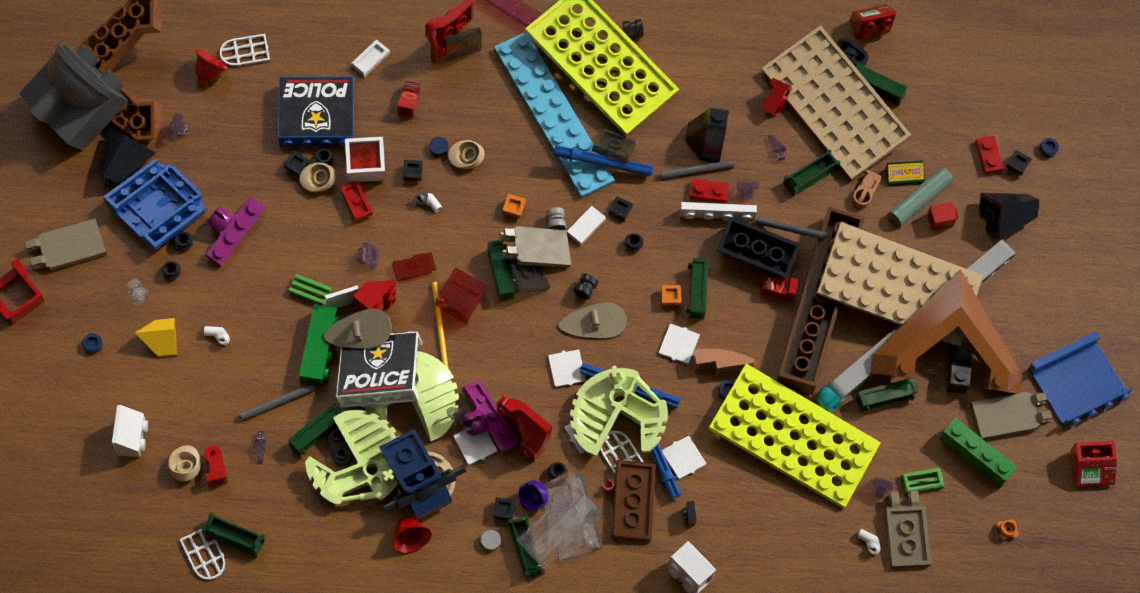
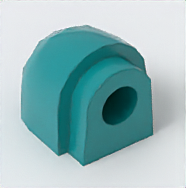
(828, 399)

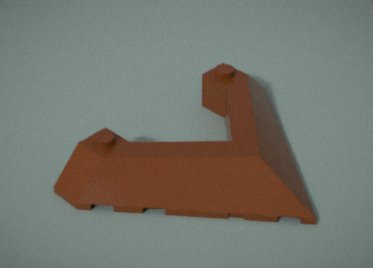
(111, 44)
(948, 310)

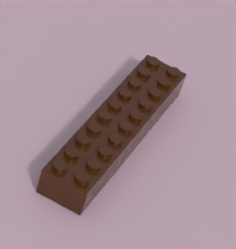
(814, 314)

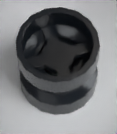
(633, 28)
(586, 286)

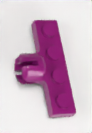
(231, 228)
(487, 418)

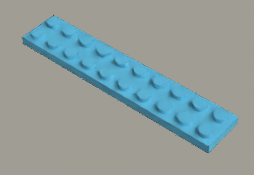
(551, 111)

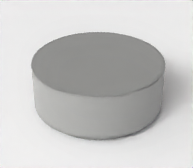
(490, 540)

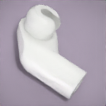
(219, 333)
(871, 541)

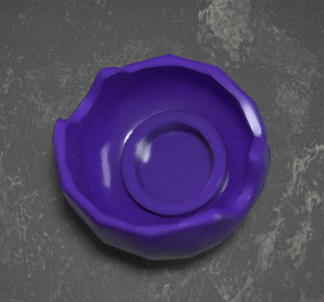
(533, 495)

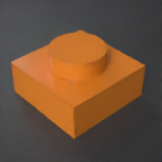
(514, 206)
(671, 295)

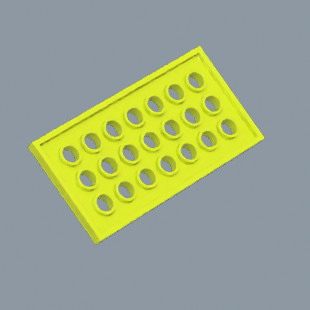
(601, 72)
(798, 448)

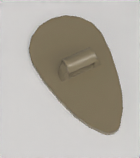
(595, 321)
(360, 330)

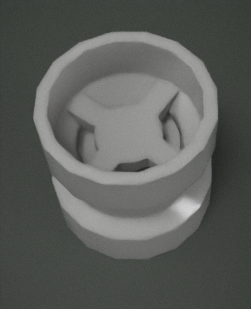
(555, 218)

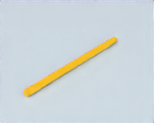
(439, 326)

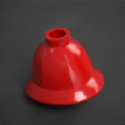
(208, 67)
(410, 535)

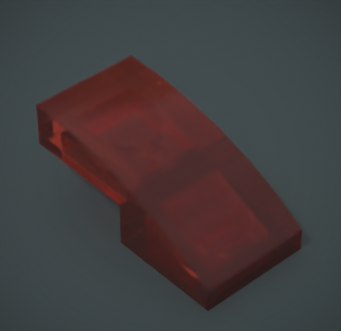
(414, 267)

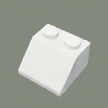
(129, 432)

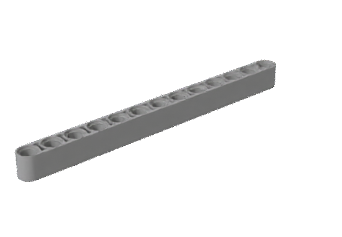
(859, 372)

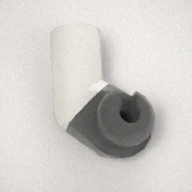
(429, 200)

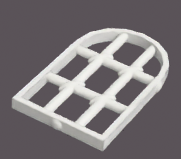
(236, 48)
(620, 445)
(203, 564)

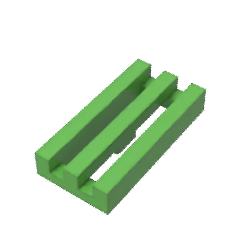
(295, 283)
(906, 483)

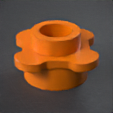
(1011, 524)

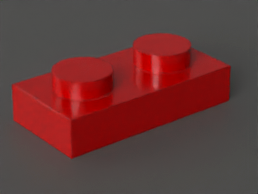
(989, 155)
(709, 190)
(356, 201)

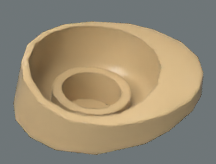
(466, 154)
(317, 177)
(184, 463)

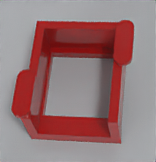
(20, 272)

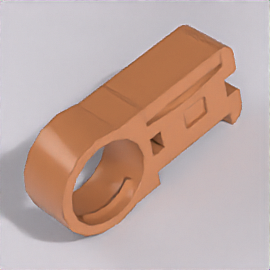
(867, 187)

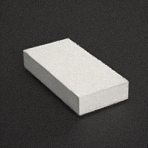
(370, 58)
(586, 225)

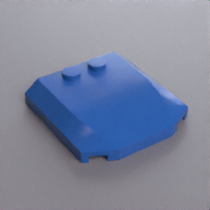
(156, 203)

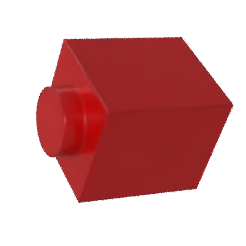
(942, 216)

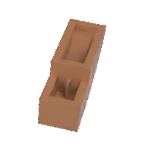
(721, 360)

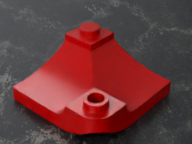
(451, 24)
(529, 426)

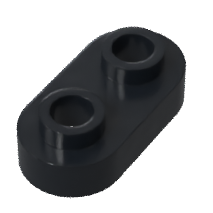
(853, 51)
(337, 446)

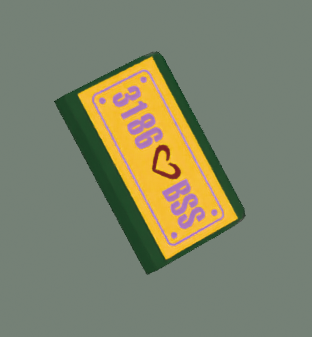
(905, 172)

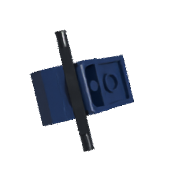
(417, 476)

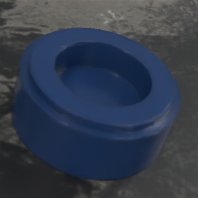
(438, 146)
(1049, 147)
(92, 343)
(724, 388)

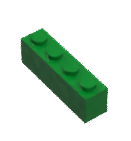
(317, 349)
(978, 452)

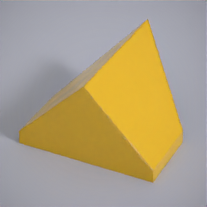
(160, 337)

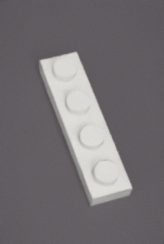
(724, 211)

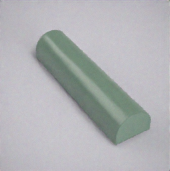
(921, 196)

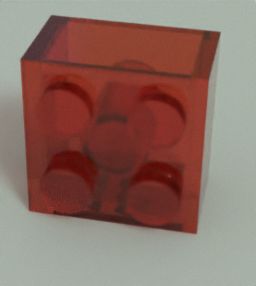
(461, 295)

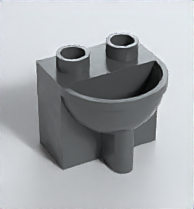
(74, 95)

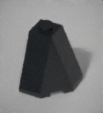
(707, 134)
(121, 157)
(1007, 212)

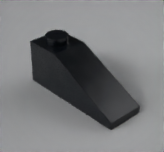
(959, 369)

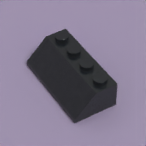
(759, 247)

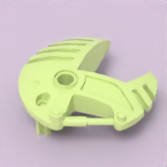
(435, 396)
(597, 410)
(363, 436)

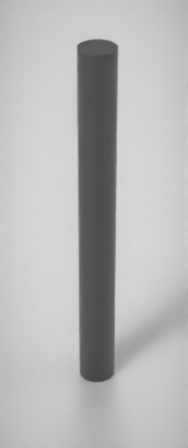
(696, 169)
(791, 228)
(277, 401)

